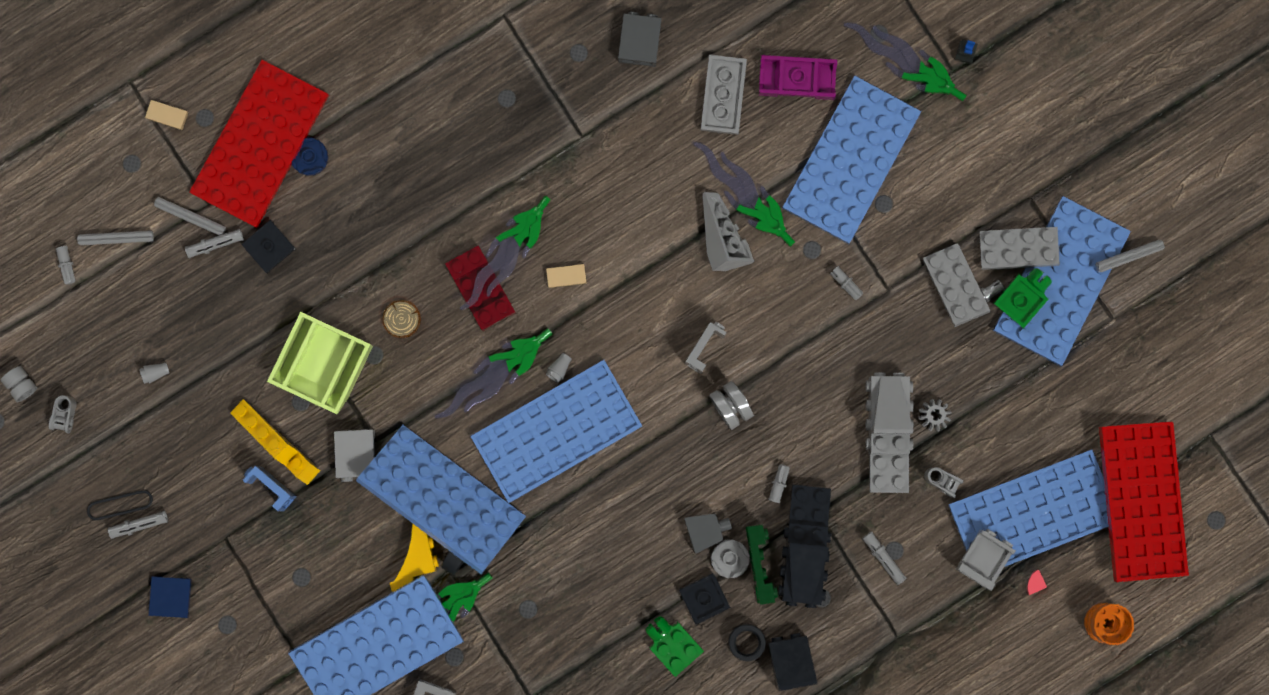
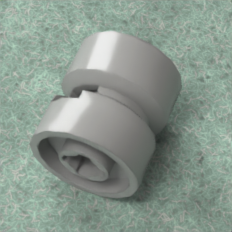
(18, 382)

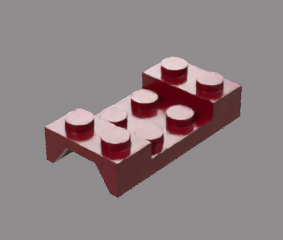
(486, 309)

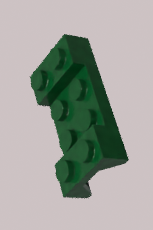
(766, 591)

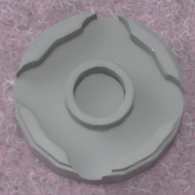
(730, 559)

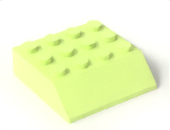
(320, 363)

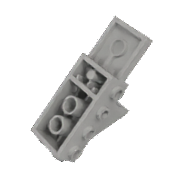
(889, 432)

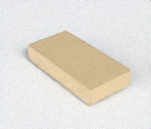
(166, 115)
(566, 276)

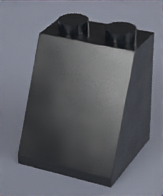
(792, 662)

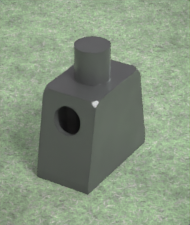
(706, 530)

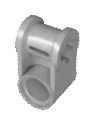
(63, 415)
(946, 482)

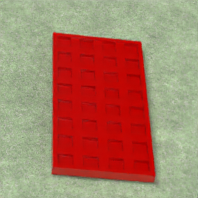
(259, 143)
(1143, 501)

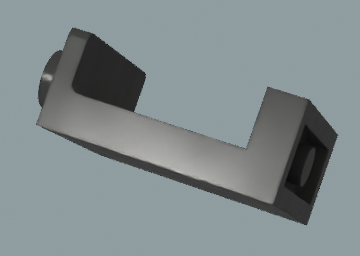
(639, 39)

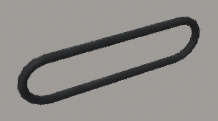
(117, 497)

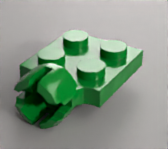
(1024, 297)
(673, 645)

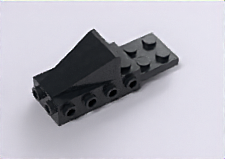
(806, 547)

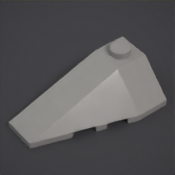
(723, 242)

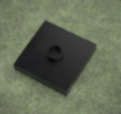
(268, 246)
(704, 598)

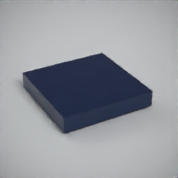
(170, 597)

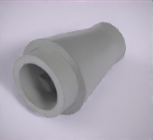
(558, 368)
(153, 372)

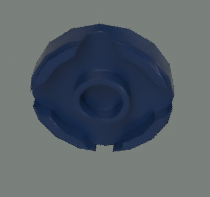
(311, 157)

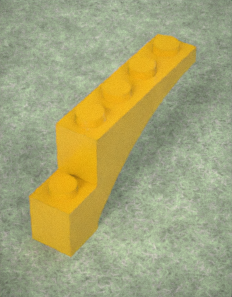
(274, 442)
(418, 559)

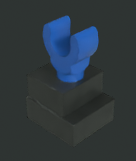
(966, 51)

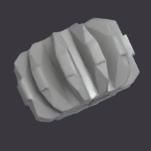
(929, 418)

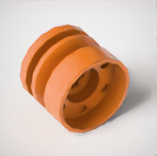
(1119, 626)

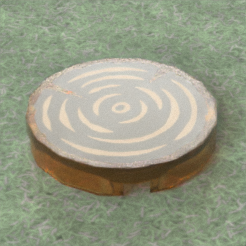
(401, 319)

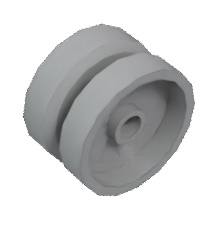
(731, 405)

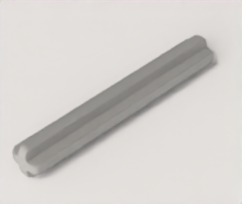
(189, 216)
(118, 237)
(1129, 256)

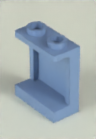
(285, 498)

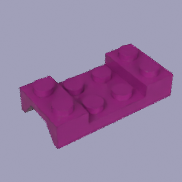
(797, 77)

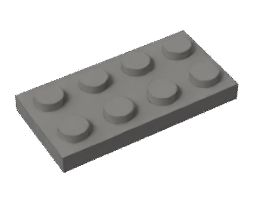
(723, 94)
(1019, 248)
(956, 285)

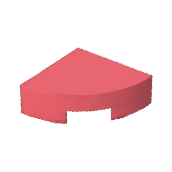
(1035, 582)

